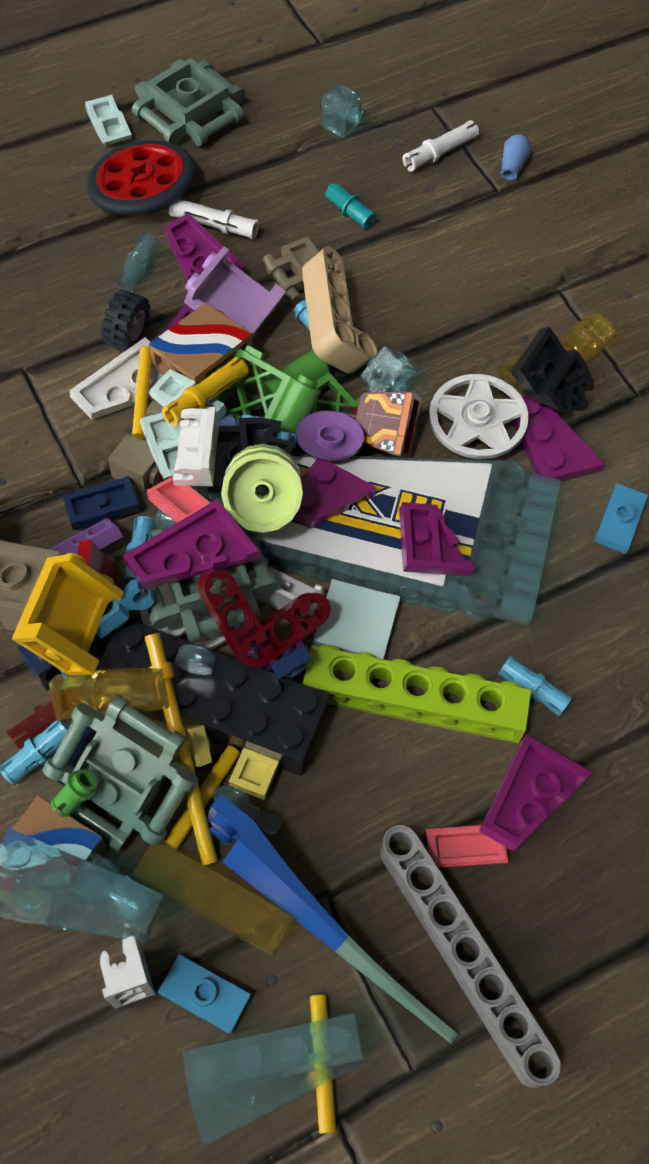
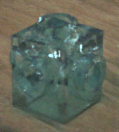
(341, 110)
(389, 371)

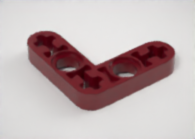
(252, 630)

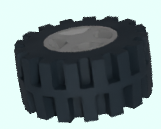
(125, 320)

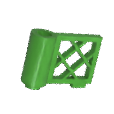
(318, 370)
(290, 402)

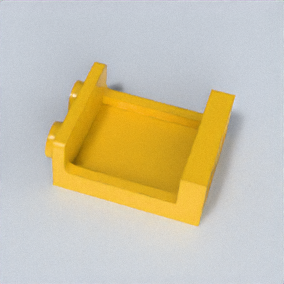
(66, 613)

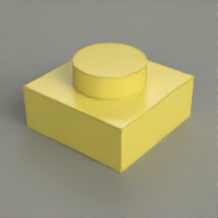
(198, 744)
(254, 773)

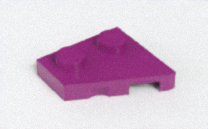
(329, 493)
(429, 543)

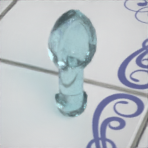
(270, 823)

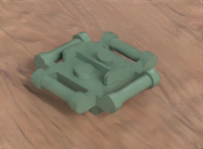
(191, 98)
(190, 603)
(130, 763)

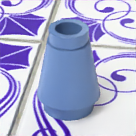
(515, 154)

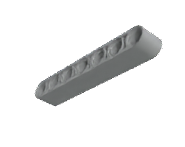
(469, 974)

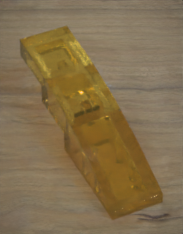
(214, 898)

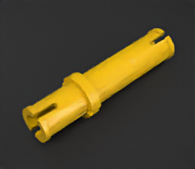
(209, 388)

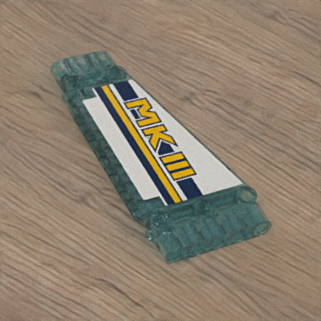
(476, 503)

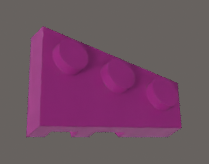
(193, 245)
(554, 446)
(191, 547)
(530, 792)

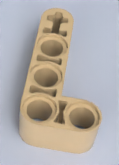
(330, 314)

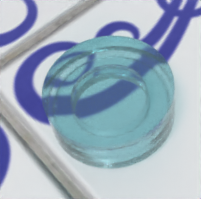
(195, 659)

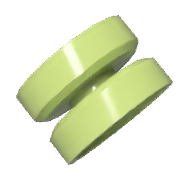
(266, 509)

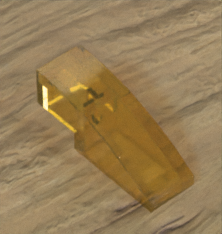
(141, 686)

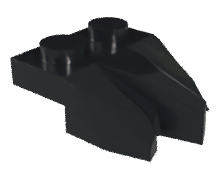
(552, 373)
(237, 438)

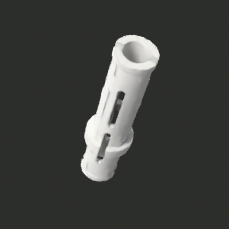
(433, 149)
(225, 221)

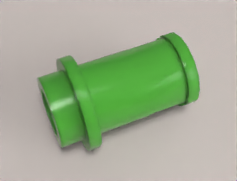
(79, 786)

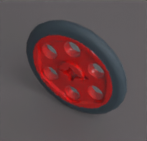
(141, 177)

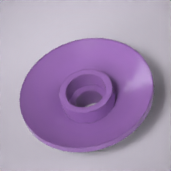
(329, 435)

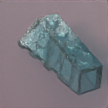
(70, 893)
(261, 1072)

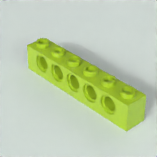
(431, 708)

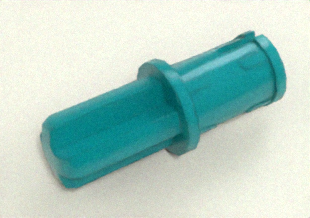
(351, 206)

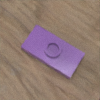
(101, 534)

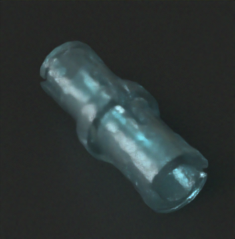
(136, 262)

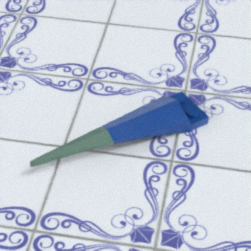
(267, 872)

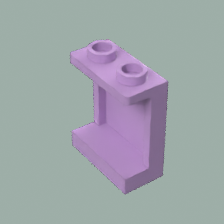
(232, 292)

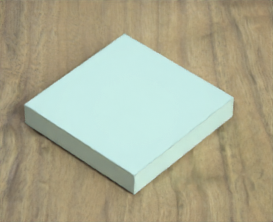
(358, 619)

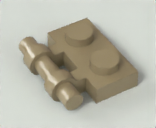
(293, 258)

